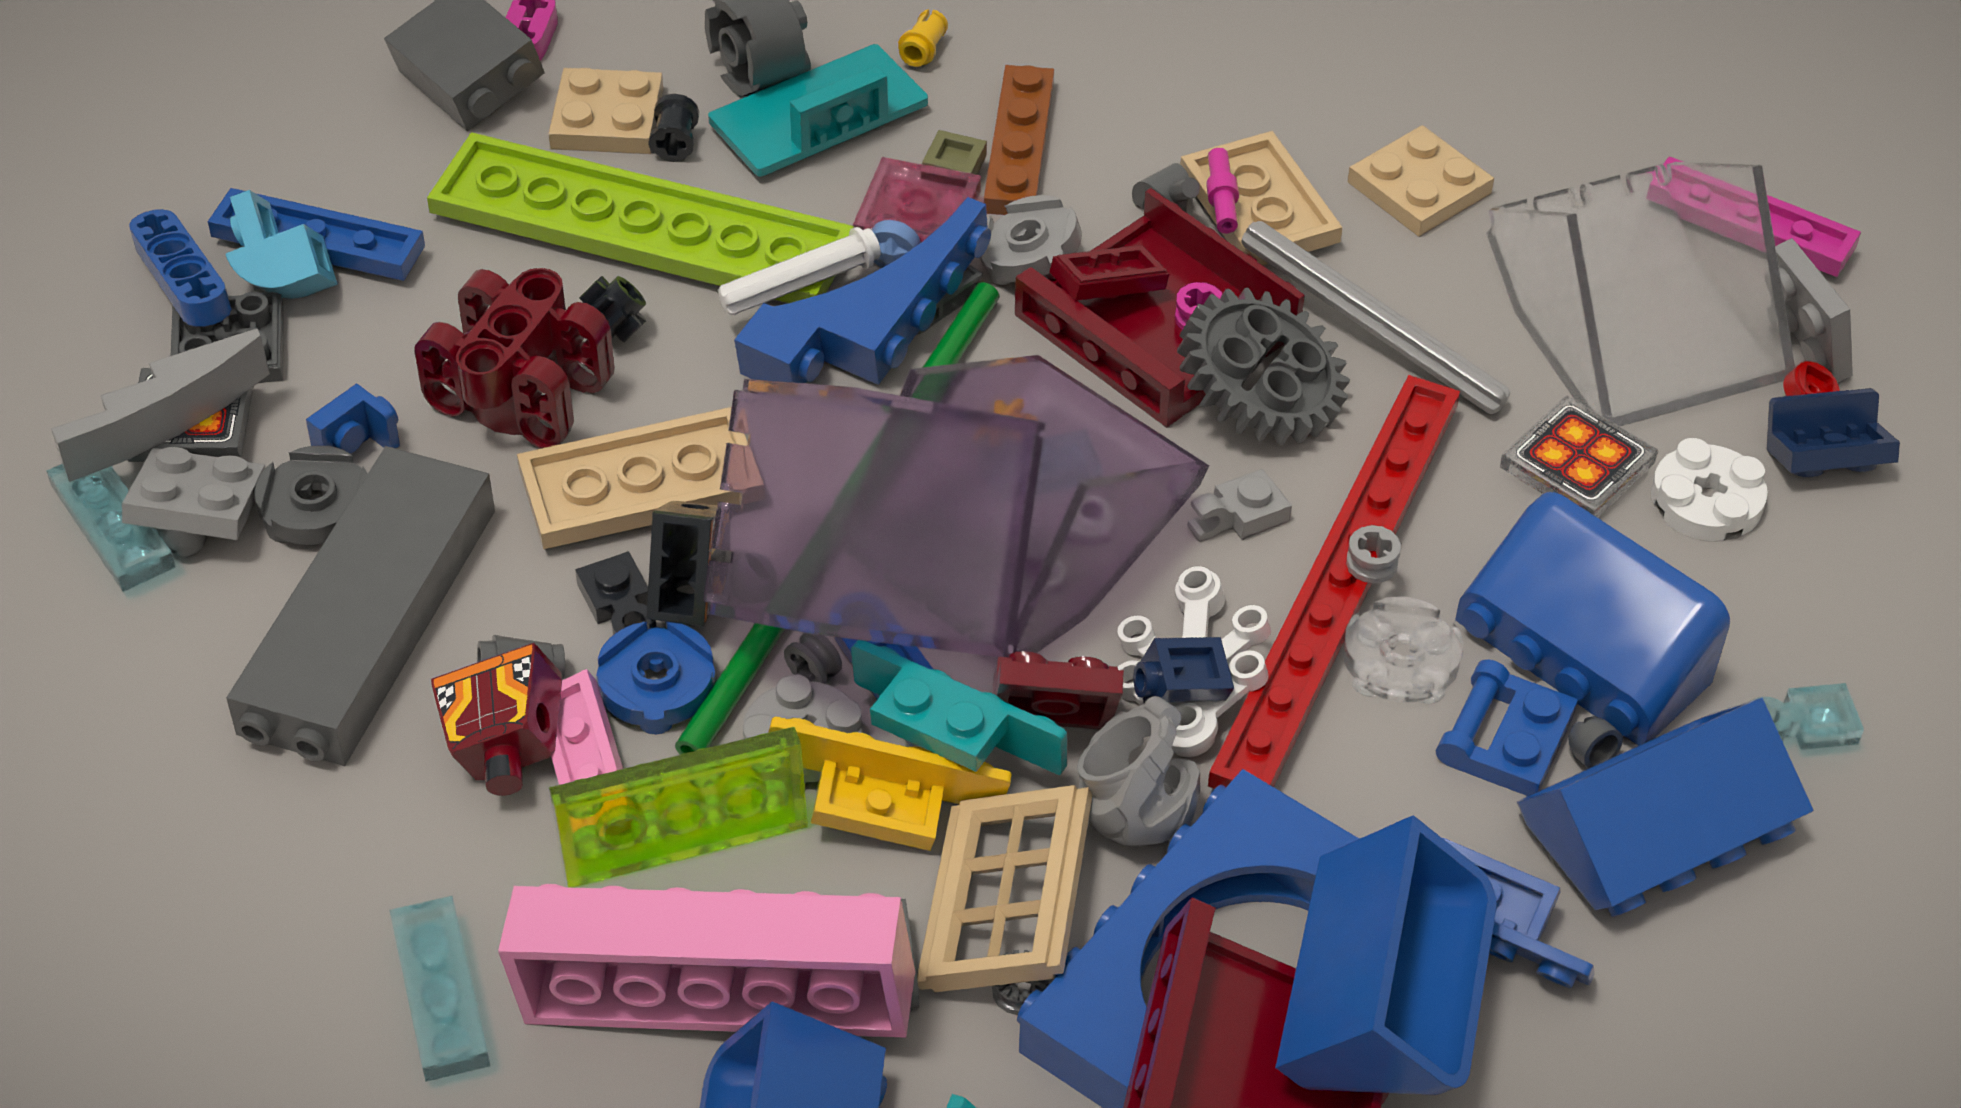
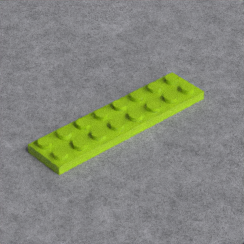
(624, 214)

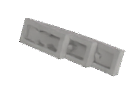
(179, 396)

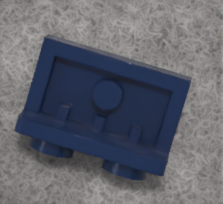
(1829, 432)

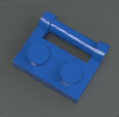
(1525, 739)

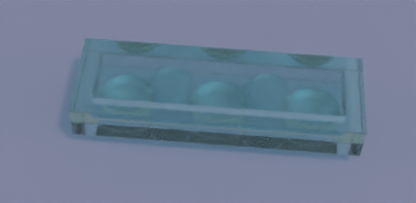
(127, 550)
(439, 988)

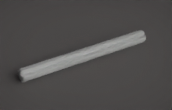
(1376, 317)

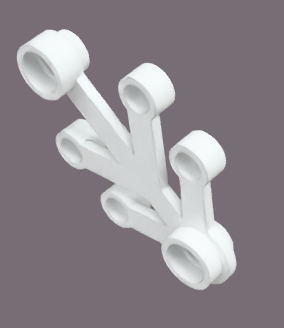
(1199, 598)

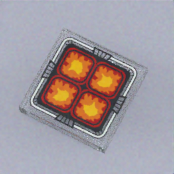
(1579, 456)

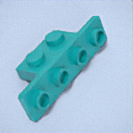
(950, 716)

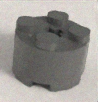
(757, 41)

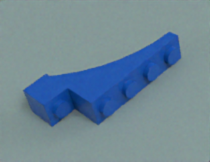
(869, 320)

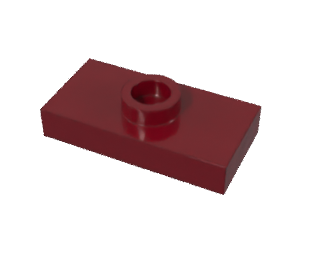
(1109, 272)

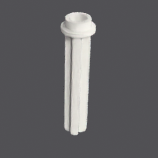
(800, 271)

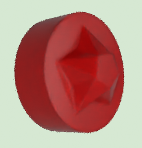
(1809, 379)

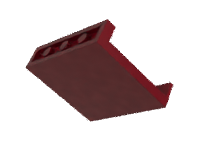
(1135, 336)
(1219, 1027)

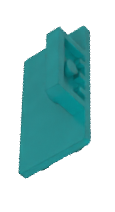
(817, 109)

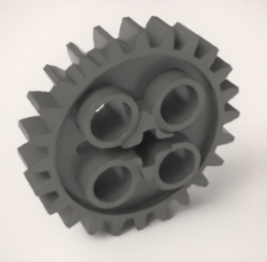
(1297, 390)

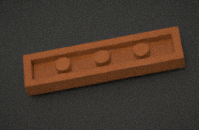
(1019, 136)

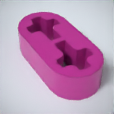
(540, 27)

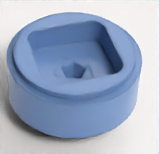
(894, 240)

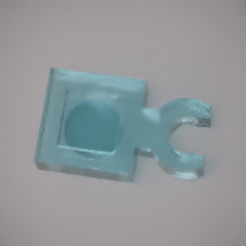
(1817, 716)

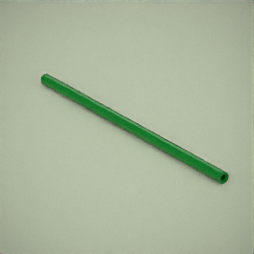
(762, 638)

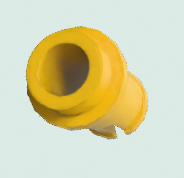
(919, 44)

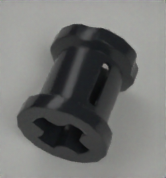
(675, 119)

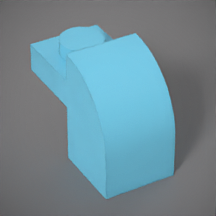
(276, 262)

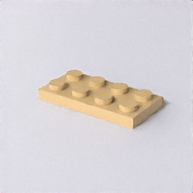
(625, 475)

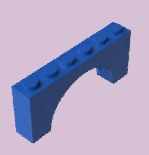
(1240, 850)

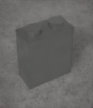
(465, 58)

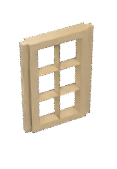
(1054, 910)

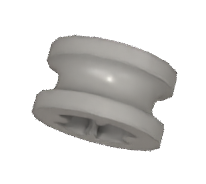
(1359, 558)

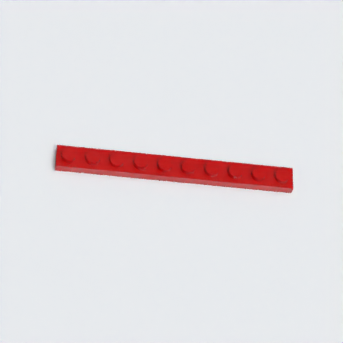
(1331, 594)

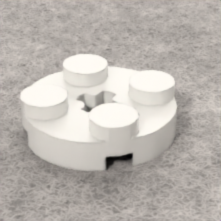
(1699, 465)

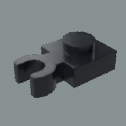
(615, 591)

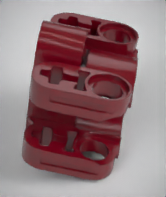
(515, 354)

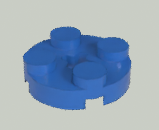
(657, 702)

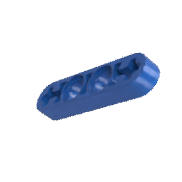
(180, 268)

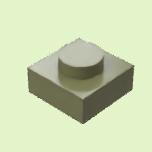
(956, 152)

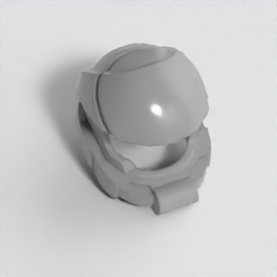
(1153, 794)

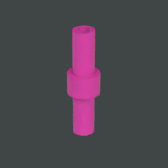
(1222, 190)

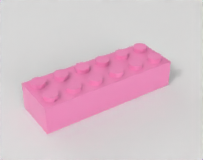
(706, 958)

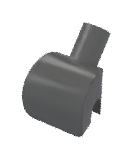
(1169, 182)

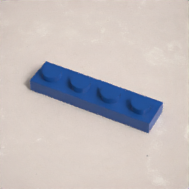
(349, 239)

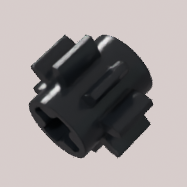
(618, 303)

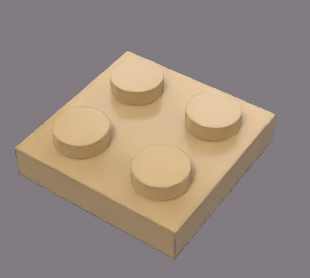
(605, 110)
(1420, 180)

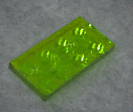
(680, 807)

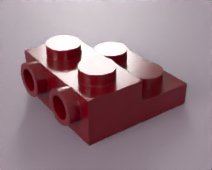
(1069, 693)

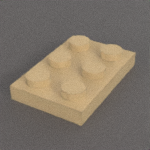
(1269, 191)

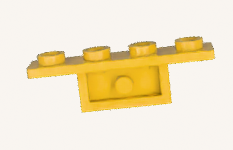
(885, 786)

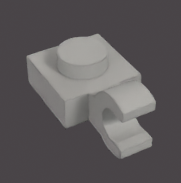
(1244, 503)

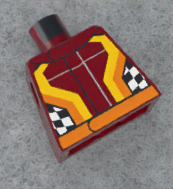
(501, 715)

